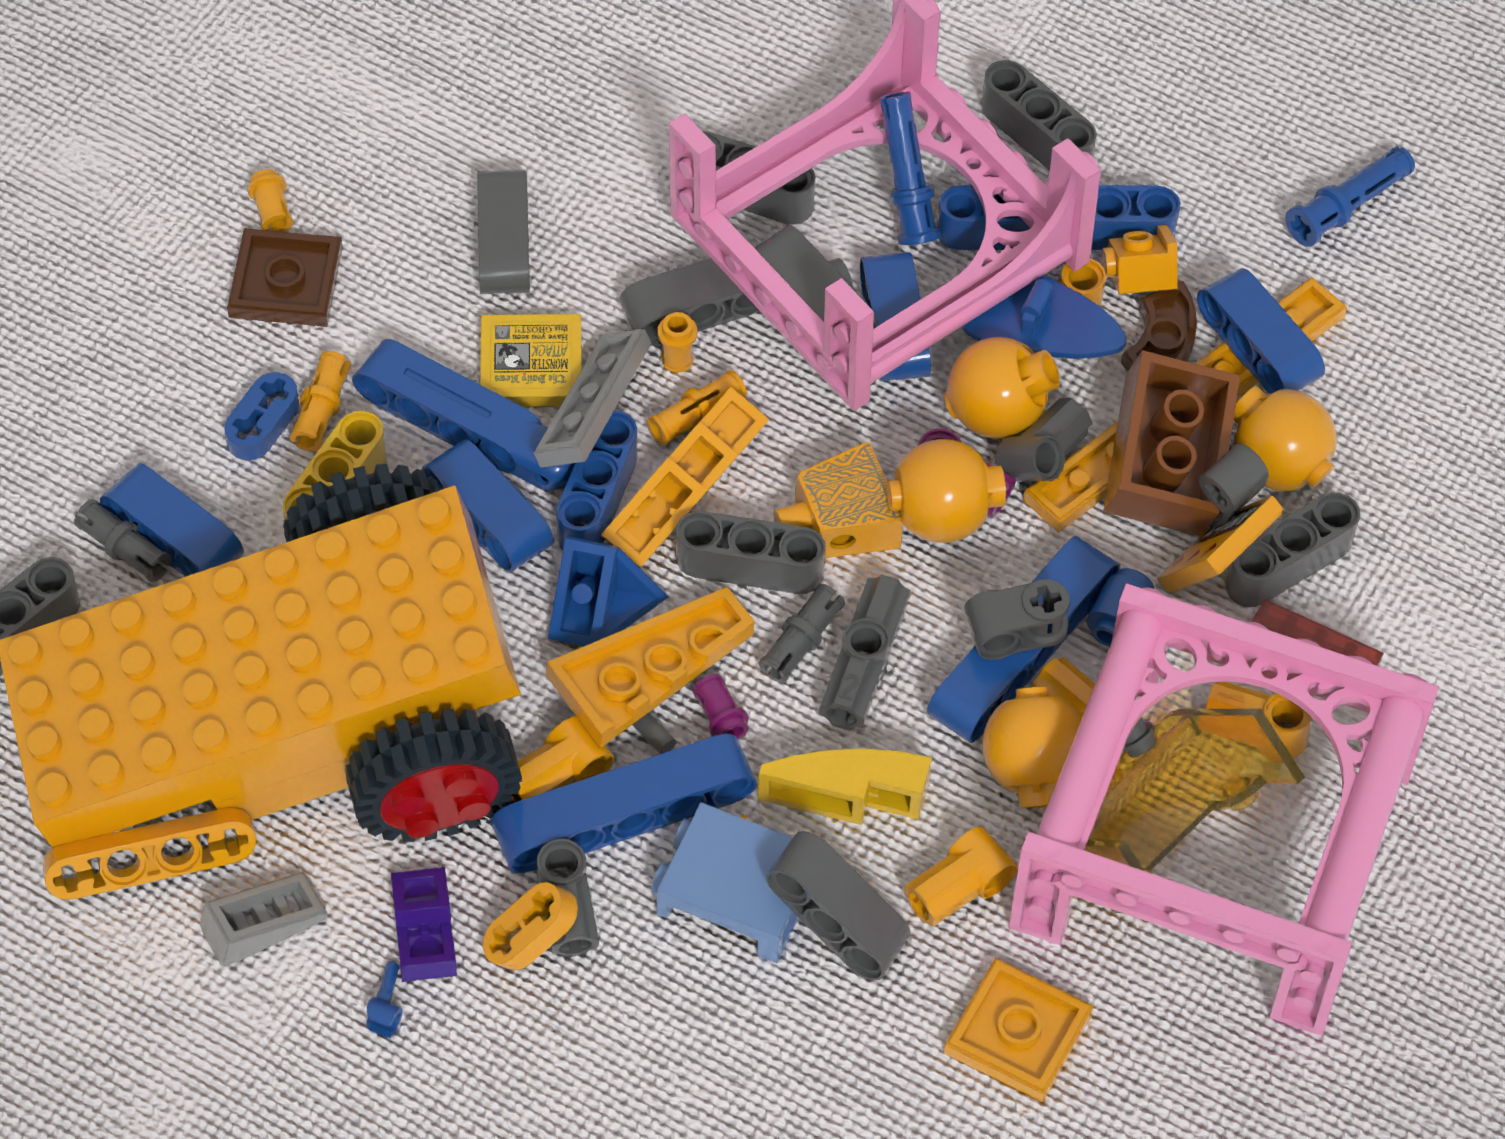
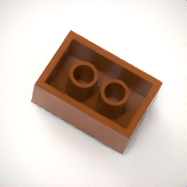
(1167, 435)

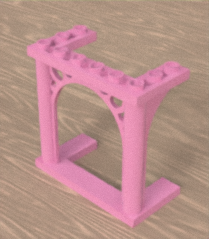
(845, 345)
(1315, 950)

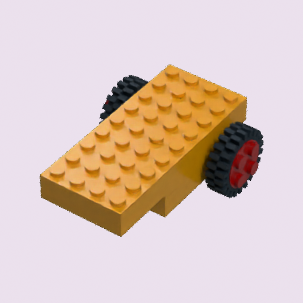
(283, 678)

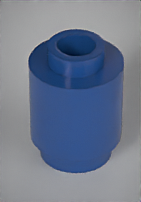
(1104, 611)

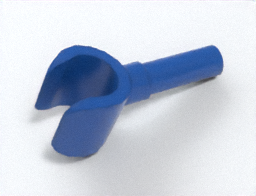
(382, 1015)

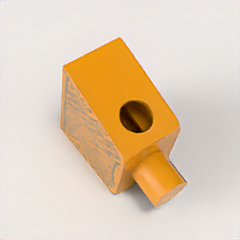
(845, 504)

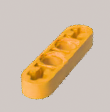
(151, 861)

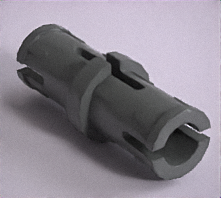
(122, 540)
(801, 633)

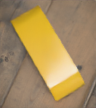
(342, 454)

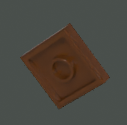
(285, 277)

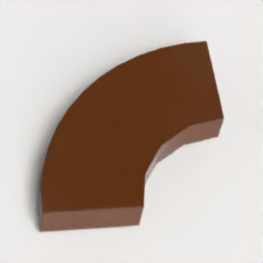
(1168, 325)

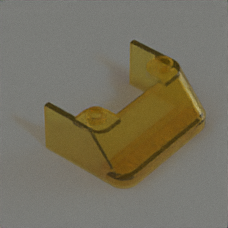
(1195, 766)

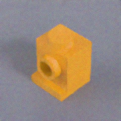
(1142, 261)

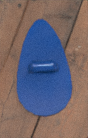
(1051, 319)

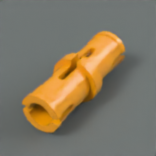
(320, 401)
(692, 408)

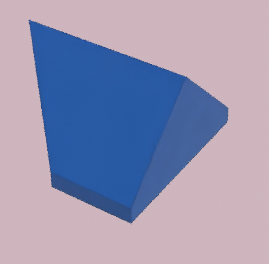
(599, 593)

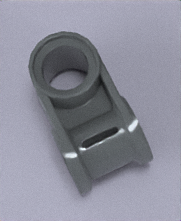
(1014, 621)

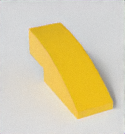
(847, 782)

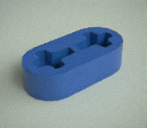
(268, 420)

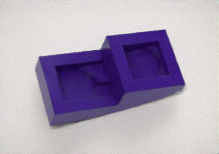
(423, 924)

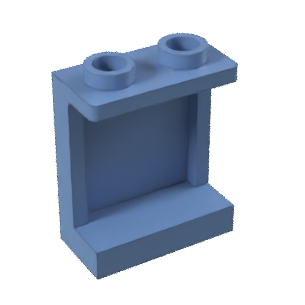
(723, 878)

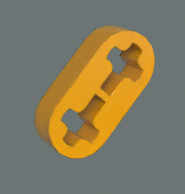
(529, 924)

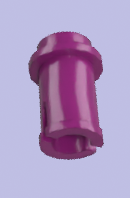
(720, 707)

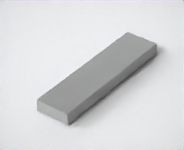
(592, 398)

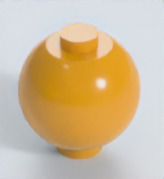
(1000, 386)
(1289, 435)
(945, 490)
(1029, 743)

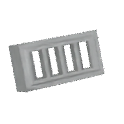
(248, 940)

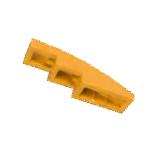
(685, 477)

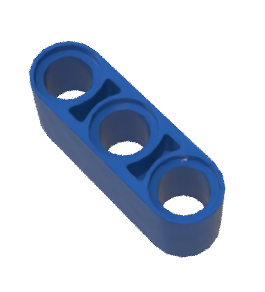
(889, 288)
(1260, 332)
(607, 465)
(500, 514)
(172, 521)

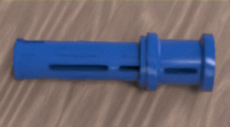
(911, 191)
(1335, 204)

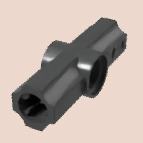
(858, 674)

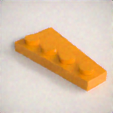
(642, 666)

